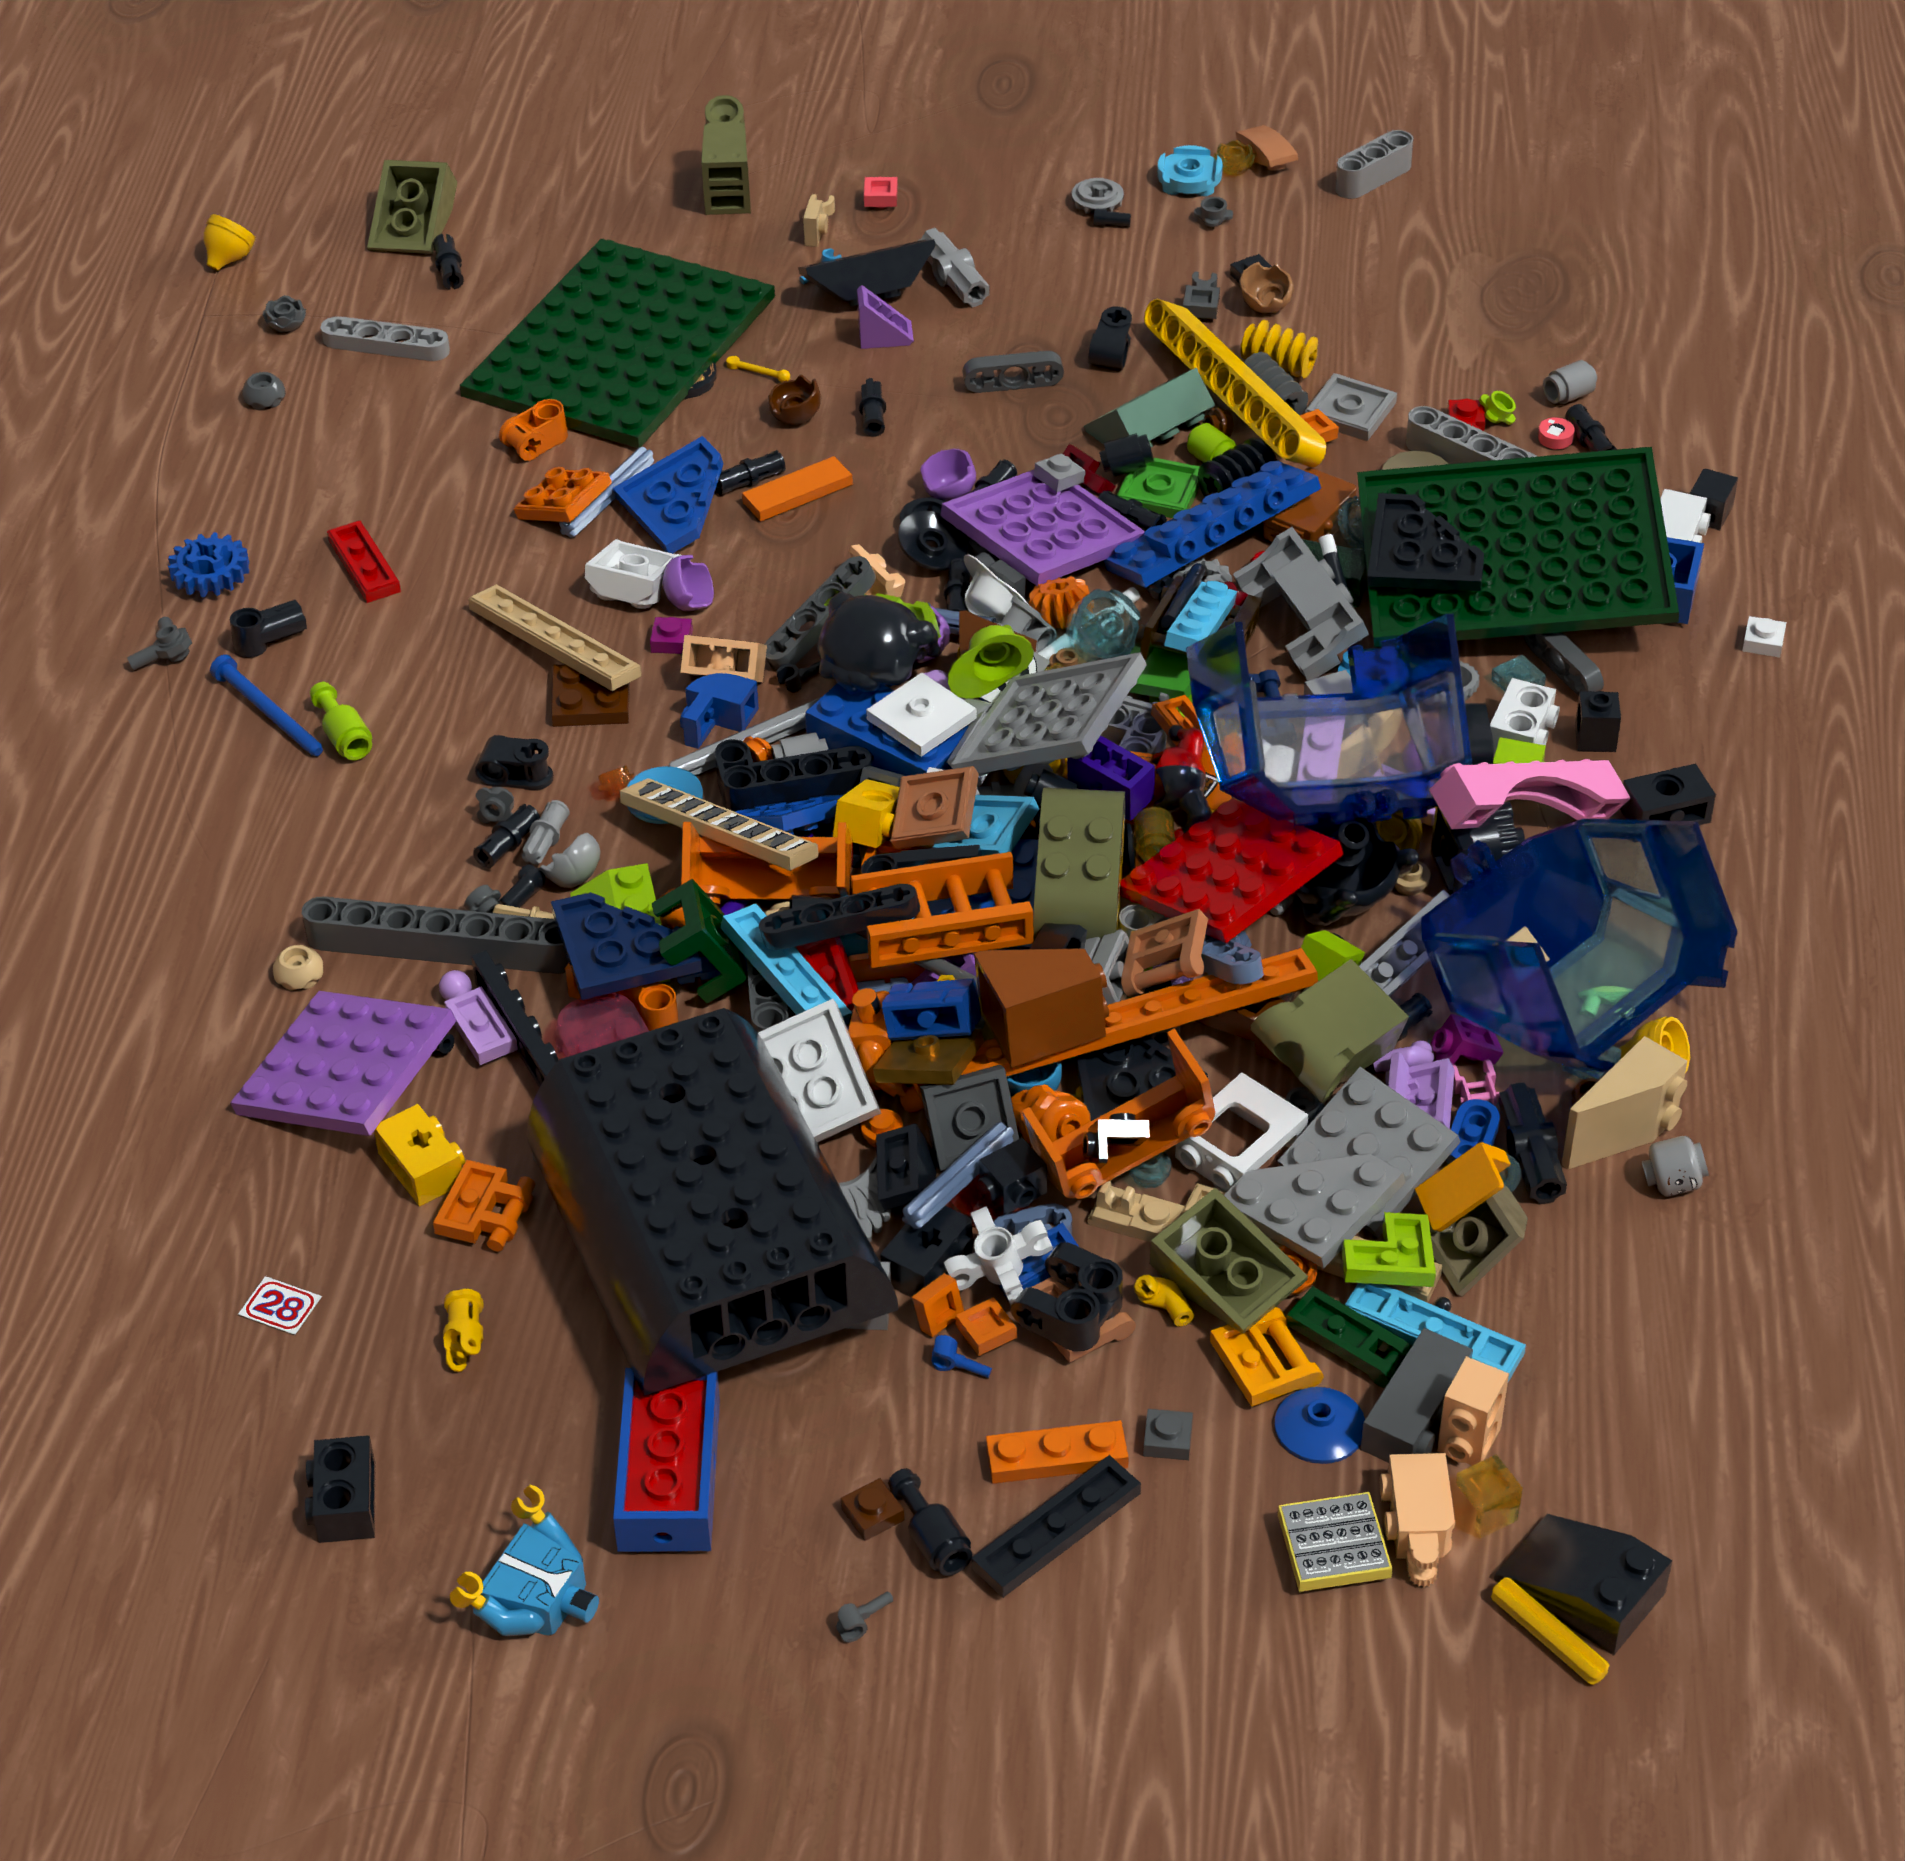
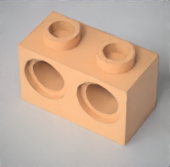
(1472, 1412)

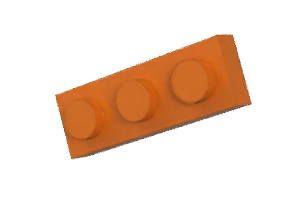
(1054, 1451)

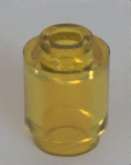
(1153, 831)

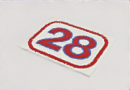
(280, 1305)

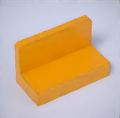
(1462, 1185)

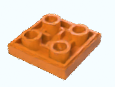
(562, 495)

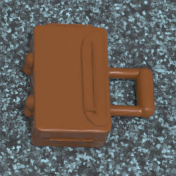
(1314, 514)

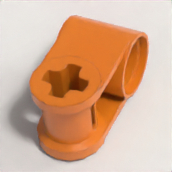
(538, 431)

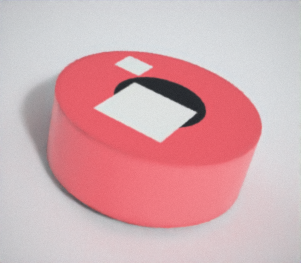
(1556, 433)

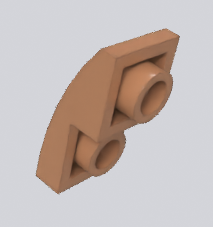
(1268, 146)

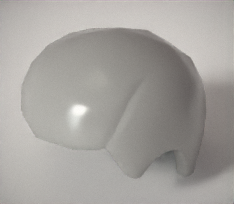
(575, 863)

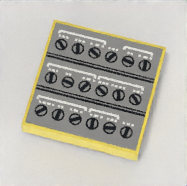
(1334, 1541)

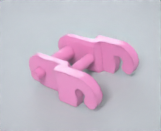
(1461, 1087)

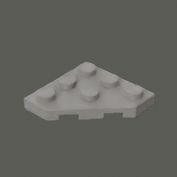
(1316, 1202)

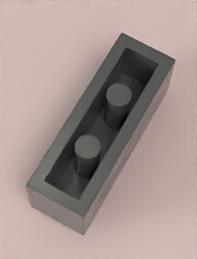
(1413, 1400)

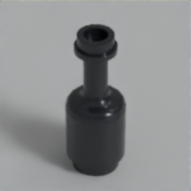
(932, 1526)

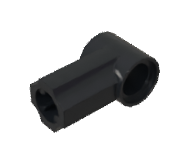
(256, 628)

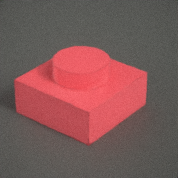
(880, 192)

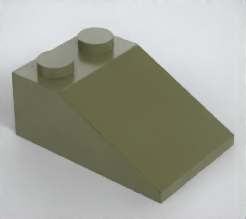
(411, 206)
(1225, 1262)

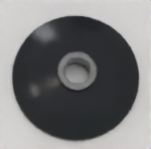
(931, 540)

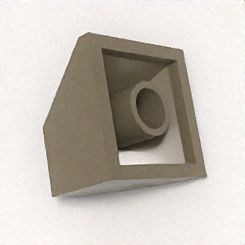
(1479, 1240)

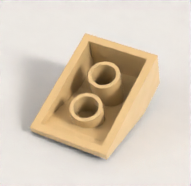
(1627, 1105)

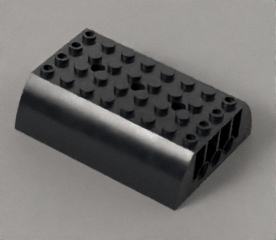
(676, 1283)

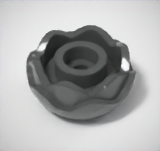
(284, 314)
(263, 390)

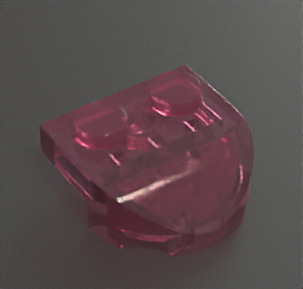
(596, 1023)

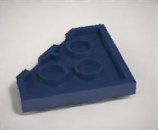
(614, 946)

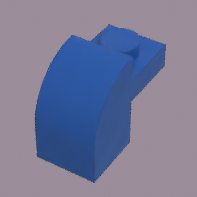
(719, 701)

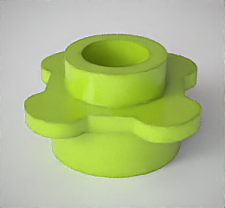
(1498, 407)

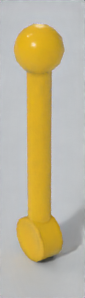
(734, 362)

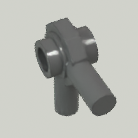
(170, 644)

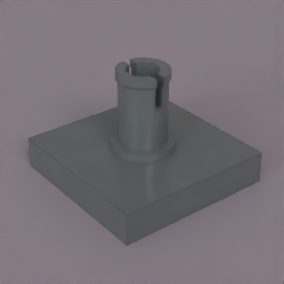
(966, 1111)

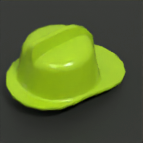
(991, 660)

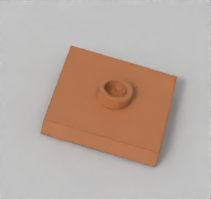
(934, 807)

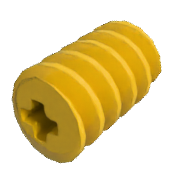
(1289, 354)

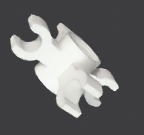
(998, 1254)

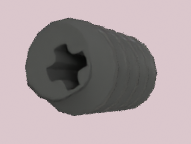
(1278, 381)

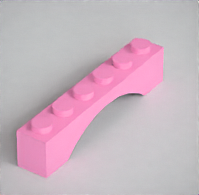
(1577, 788)

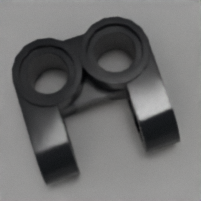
(1078, 1313)

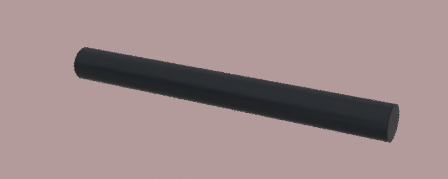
(1183, 594)

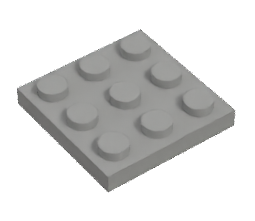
(1377, 1121)

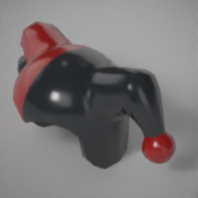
(1183, 776)

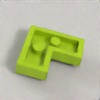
(1400, 1259)

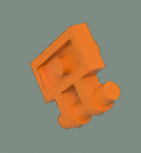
(471, 1203)

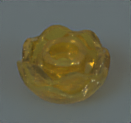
(1235, 157)

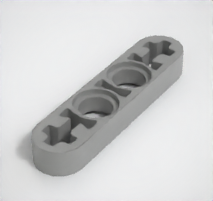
(421, 342)

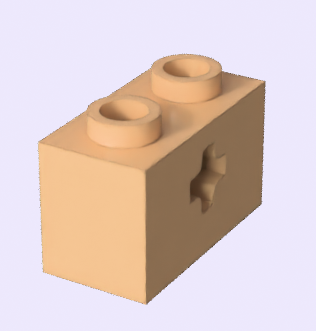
(713, 655)

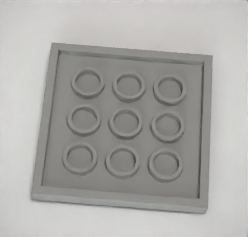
(1050, 715)

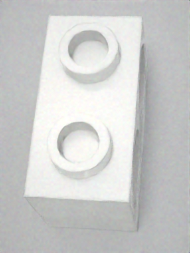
(1525, 713)

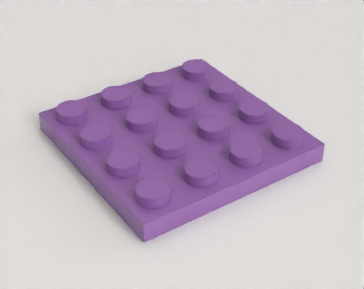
(1038, 528)
(343, 1062)

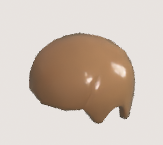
(1266, 288)

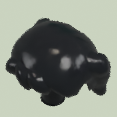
(872, 642)
(1358, 877)

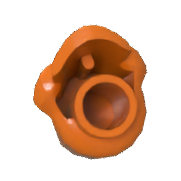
(1055, 1110)

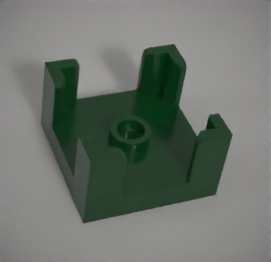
(703, 936)

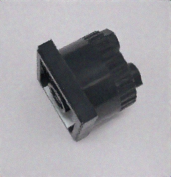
(1496, 832)

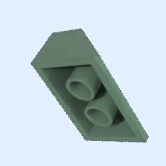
(1156, 411)

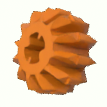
(1057, 598)

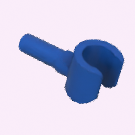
(946, 1357)

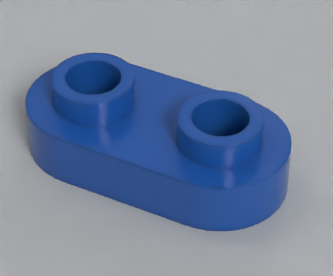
(1467, 1122)

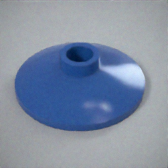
(1318, 1438)

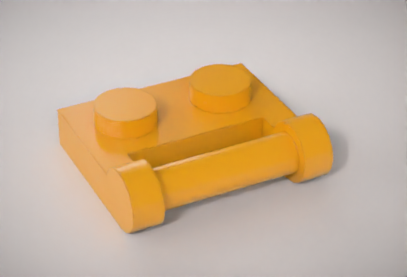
(1257, 1366)

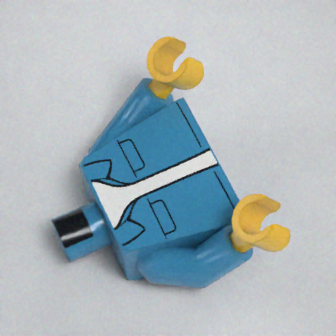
(533, 1580)

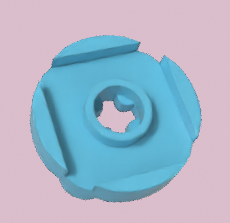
(1200, 180)

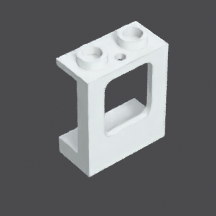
(1261, 1108)

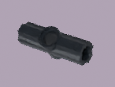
(1532, 1143)

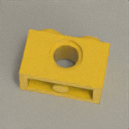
(868, 812)

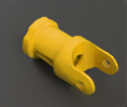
(463, 1331)

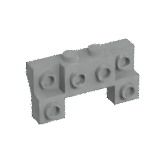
(1309, 590)

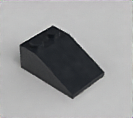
(1589, 1577)

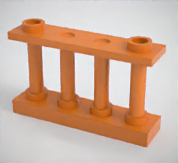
(955, 932)

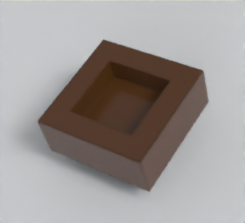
(872, 1509)

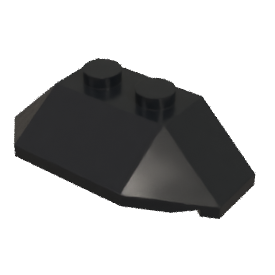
(879, 271)

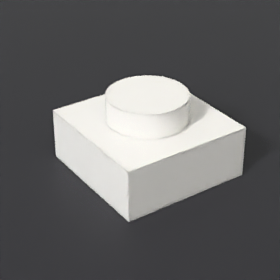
(1764, 636)

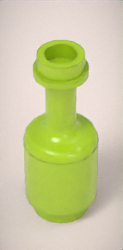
(342, 723)

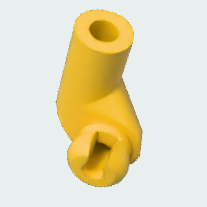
(1165, 1295)

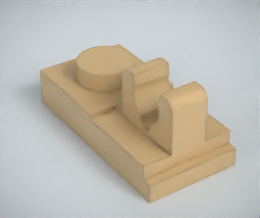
(1132, 1213)

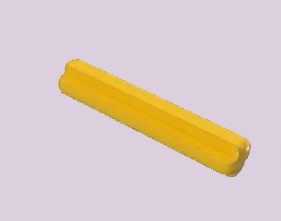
(1550, 1631)

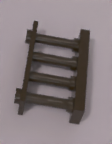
(1154, 634)

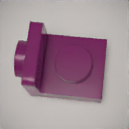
(1465, 1038)

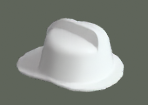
(987, 593)

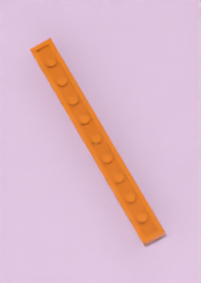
(1171, 1008)

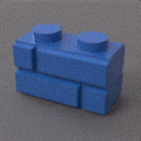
(932, 1009)

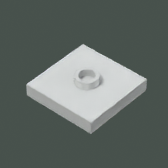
(921, 714)

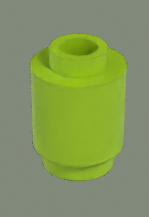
(1208, 442)

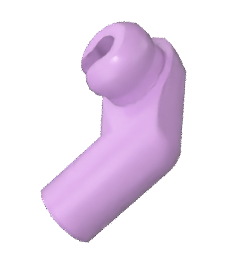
(1418, 1053)

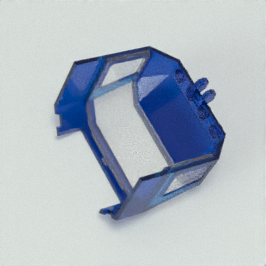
(1342, 751)

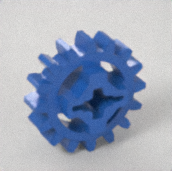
(208, 564)

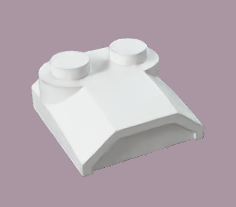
(628, 573)

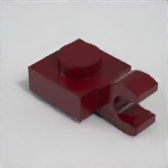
(1090, 466)

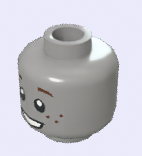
(1675, 1166)

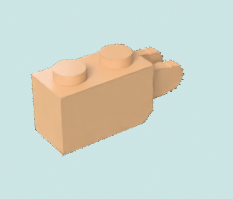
(1419, 1512)

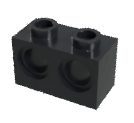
(345, 1480)

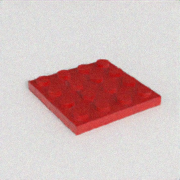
(1230, 868)

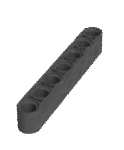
(433, 934)

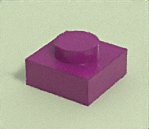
(669, 634)

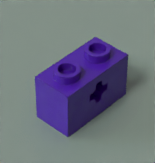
(1115, 769)

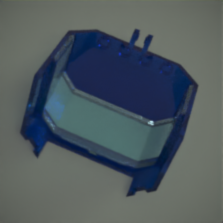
(1615, 907)

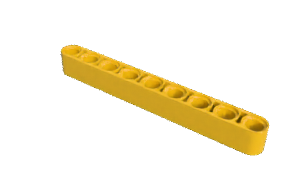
(1235, 383)

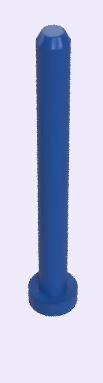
(225, 669)

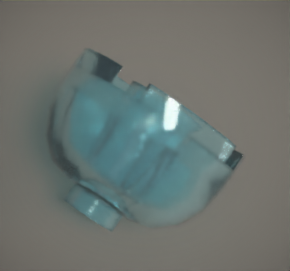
(1103, 625)

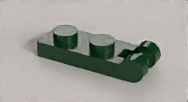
(1348, 1335)

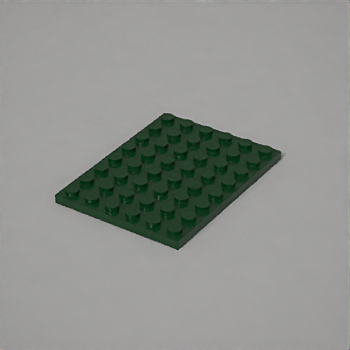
(619, 341)
(1561, 542)

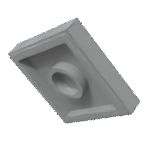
(1354, 405)

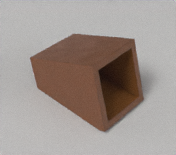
(1041, 1000)

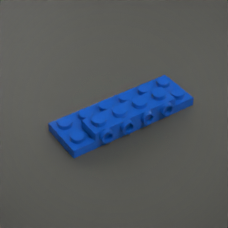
(1211, 523)

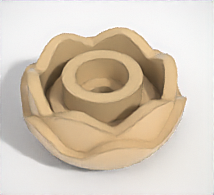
(298, 967)

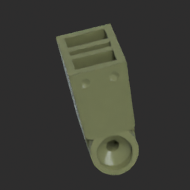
(725, 158)
(1332, 1029)

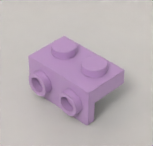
(1424, 1085)

